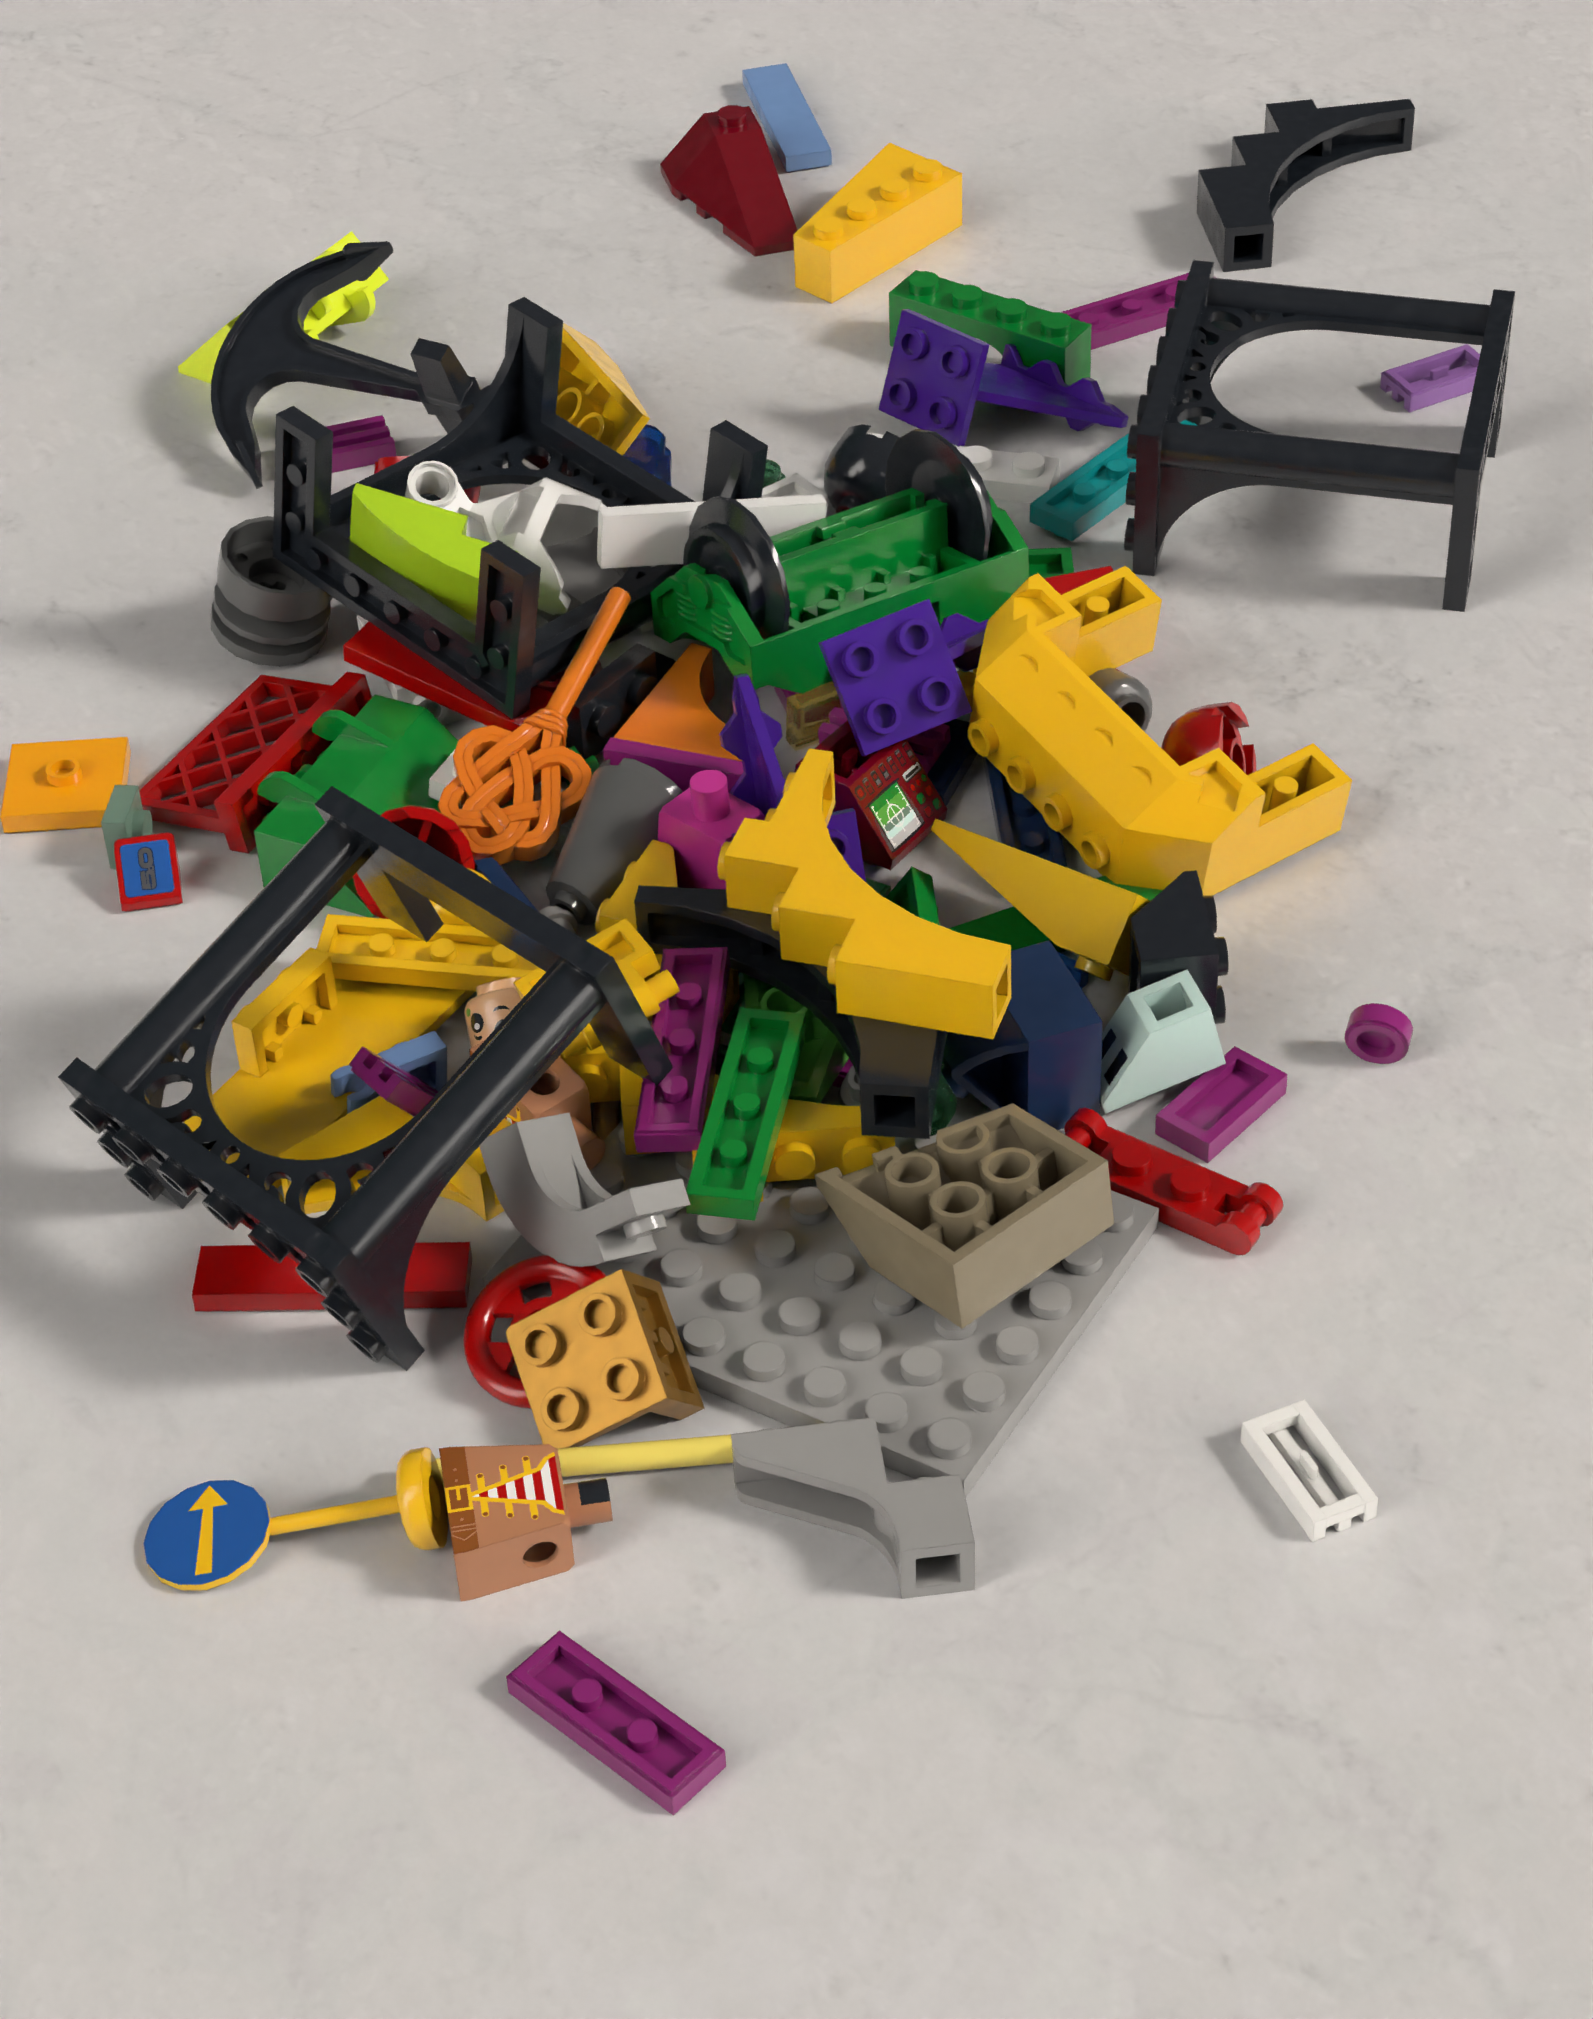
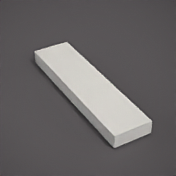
(659, 531)

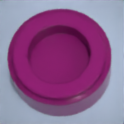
(1378, 1033)

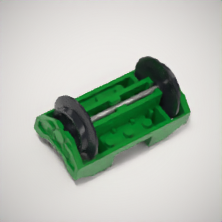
(782, 594)

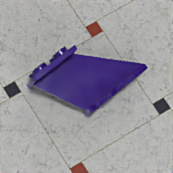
(942, 373)
(902, 673)
(752, 738)

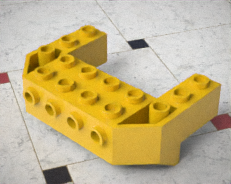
(1103, 776)

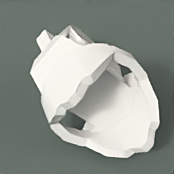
(523, 520)

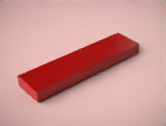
(387, 658)
(251, 1281)

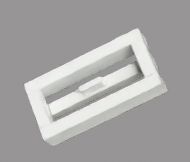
(1358, 1495)

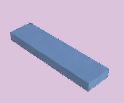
(787, 118)

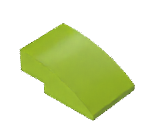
(420, 544)

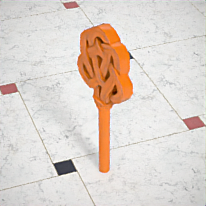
(499, 764)

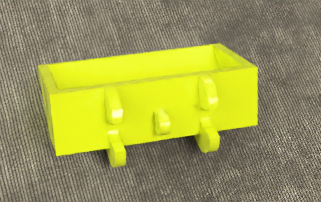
(344, 306)

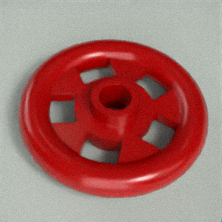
(504, 1298)

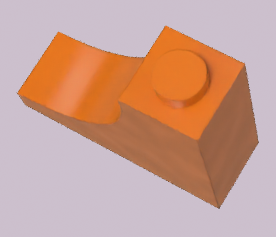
(678, 709)

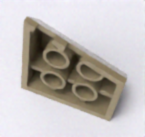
(973, 1210)

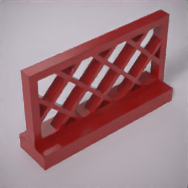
(236, 800)

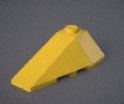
(596, 393)
(1062, 903)

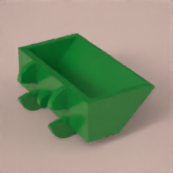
(375, 758)

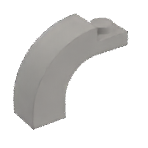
(560, 1204)

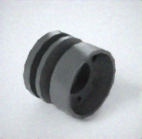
(262, 605)

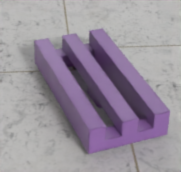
(1432, 378)

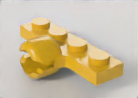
(388, 953)

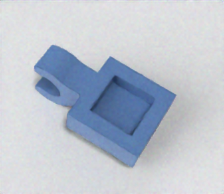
(421, 1057)

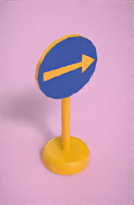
(224, 1526)

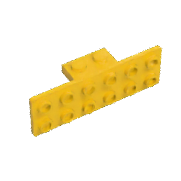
(303, 1033)

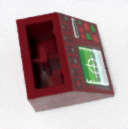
(889, 795)

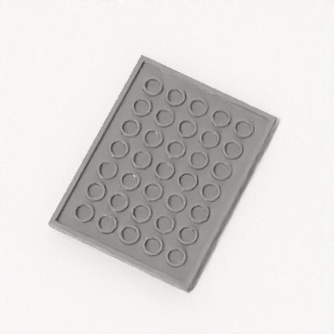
(812, 1335)

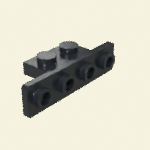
(613, 697)

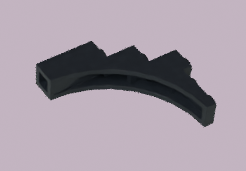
(1296, 147)
(892, 1061)

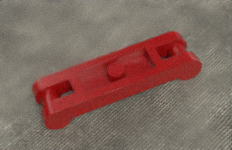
(1185, 1192)

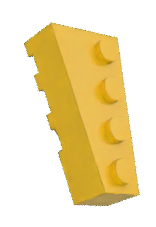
(876, 222)

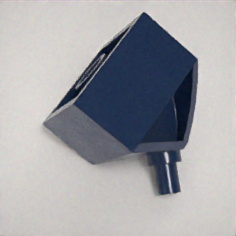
(1044, 1048)

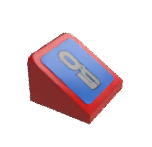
(148, 871)

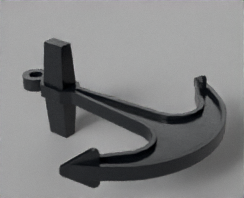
(271, 348)

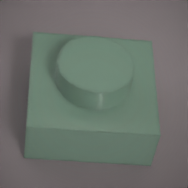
(124, 818)

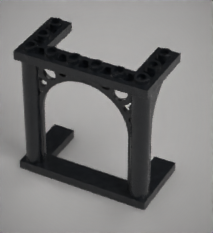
(510, 423)
(1191, 462)
(366, 1238)

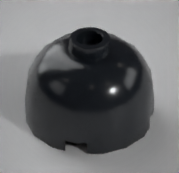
(857, 468)

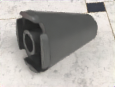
(607, 834)

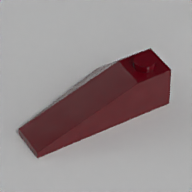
(732, 177)

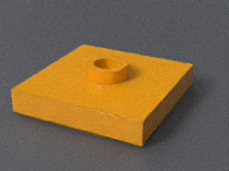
(62, 783)

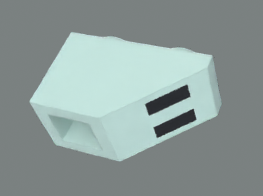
(1157, 1041)

